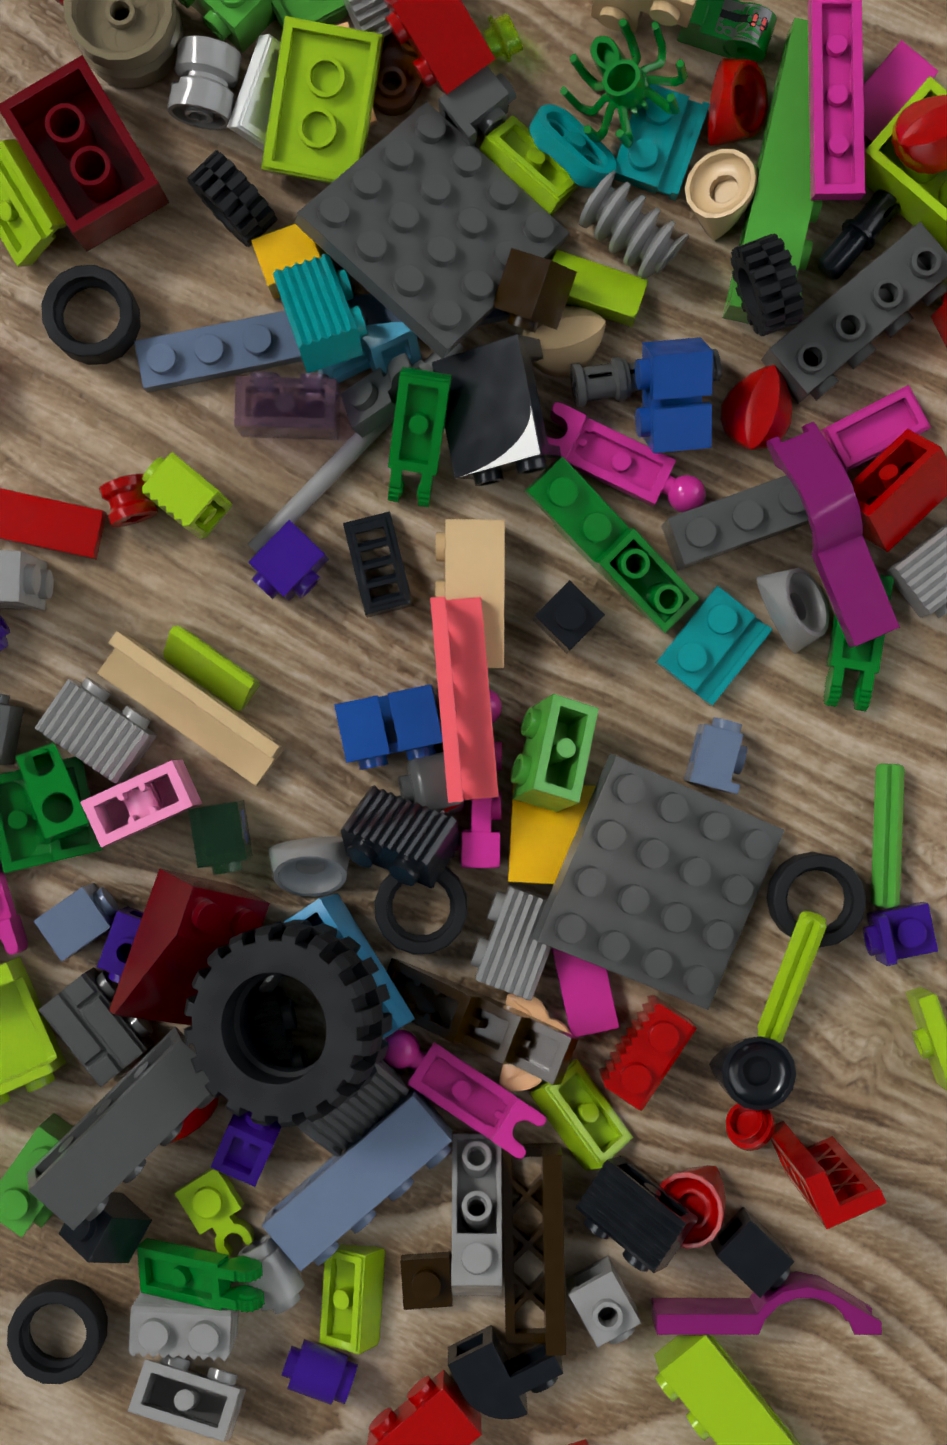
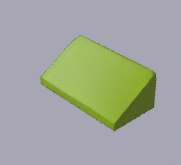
(534, 171)
(603, 289)
(209, 668)
(582, 1117)
(352, 1298)

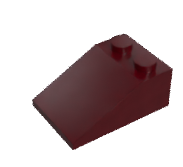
(176, 935)

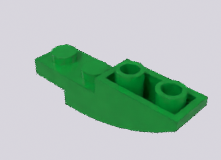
(611, 545)

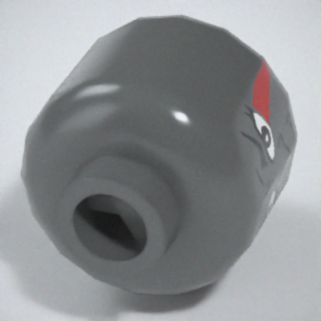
(427, 784)

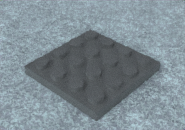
(429, 227)
(657, 882)

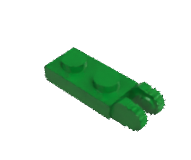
(418, 430)
(861, 658)
(198, 1276)

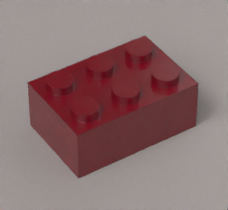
(83, 153)

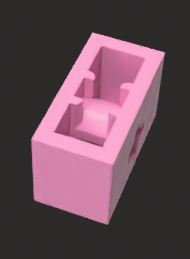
(141, 802)

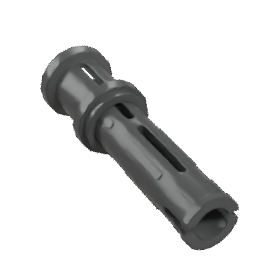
(613, 380)

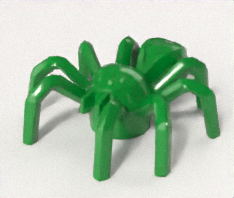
(624, 82)

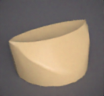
(721, 189)
(572, 342)

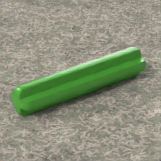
(887, 835)

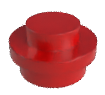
(749, 1128)

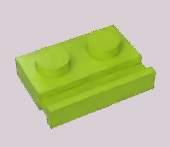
(26, 207)

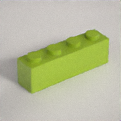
(717, 1394)

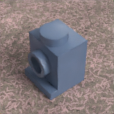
(717, 755)

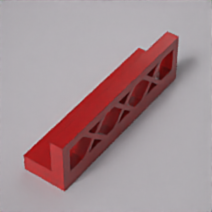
(826, 1177)

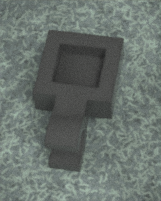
(374, 397)

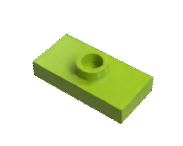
(931, 1032)

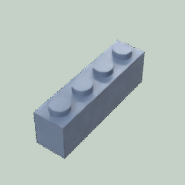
(351, 1185)

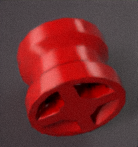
(127, 501)

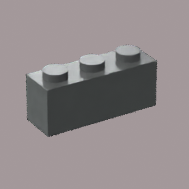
(734, 522)

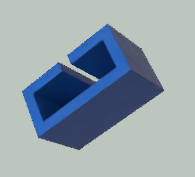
(673, 383)
(389, 725)

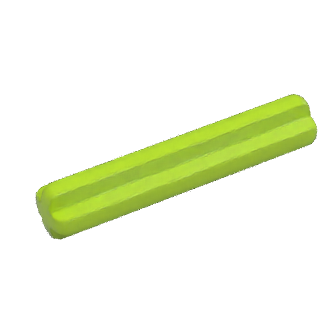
(792, 975)

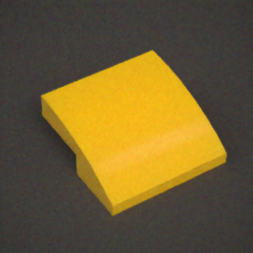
(542, 839)

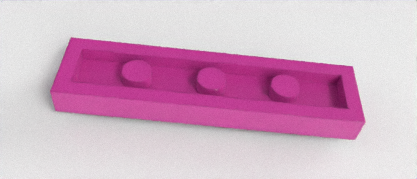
(836, 100)

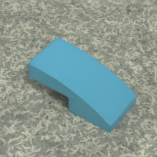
(379, 348)

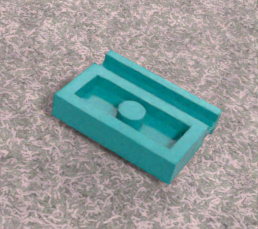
(661, 145)
(713, 645)

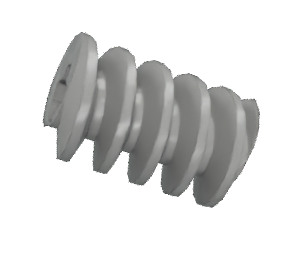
(630, 227)

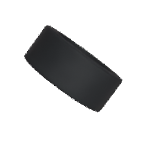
(60, 293)
(851, 884)
(421, 943)
(31, 1358)

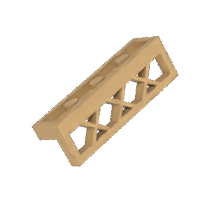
(190, 708)

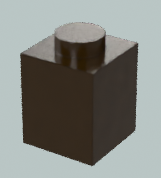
(533, 290)

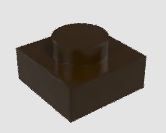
(426, 1280)

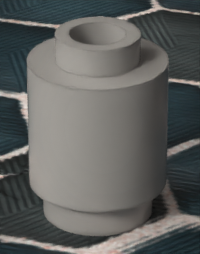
(280, 1276)

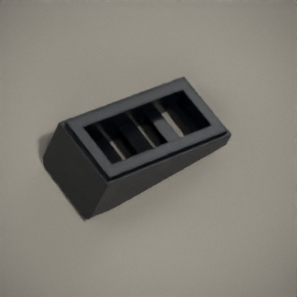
(388, 602)

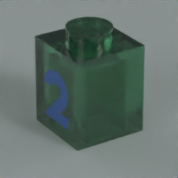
(221, 836)

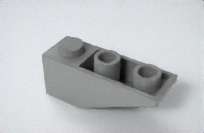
(476, 1216)

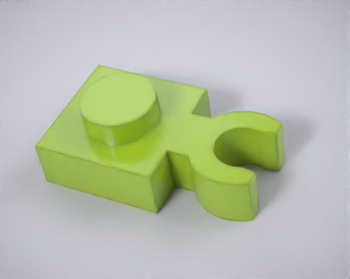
(211, 1203)

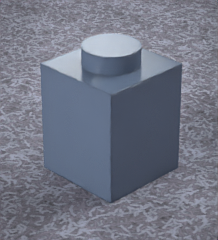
(78, 920)

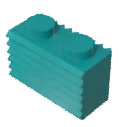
(319, 312)

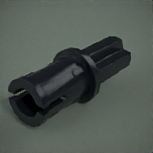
(858, 234)

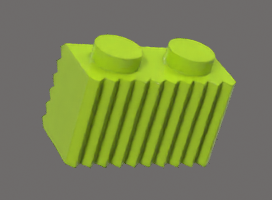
(185, 495)

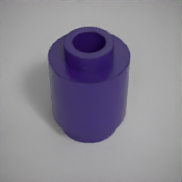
(319, 1372)

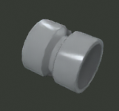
(206, 74)

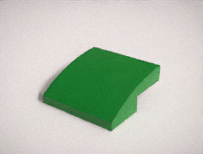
(20, 833)

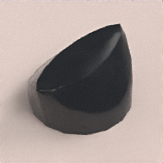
(755, 1072)

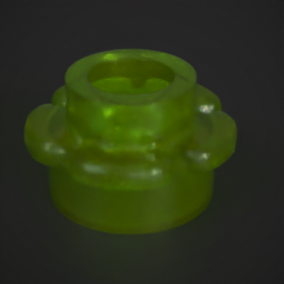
(502, 37)

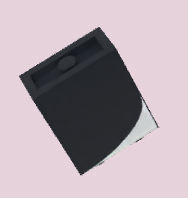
(495, 411)

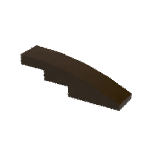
(483, 1023)

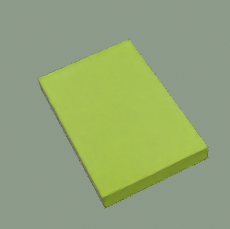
(321, 100)

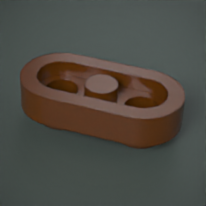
(397, 64)

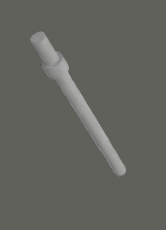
(330, 471)

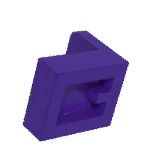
(900, 933)
(245, 1148)

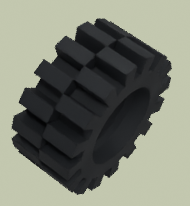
(232, 198)
(767, 284)

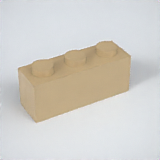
(476, 568)

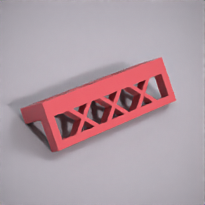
(464, 698)

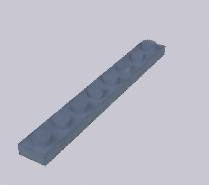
(238, 346)

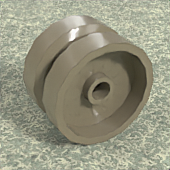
(126, 39)

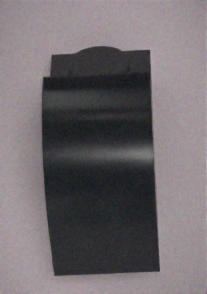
(493, 1381)

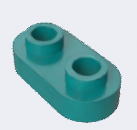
(564, 139)

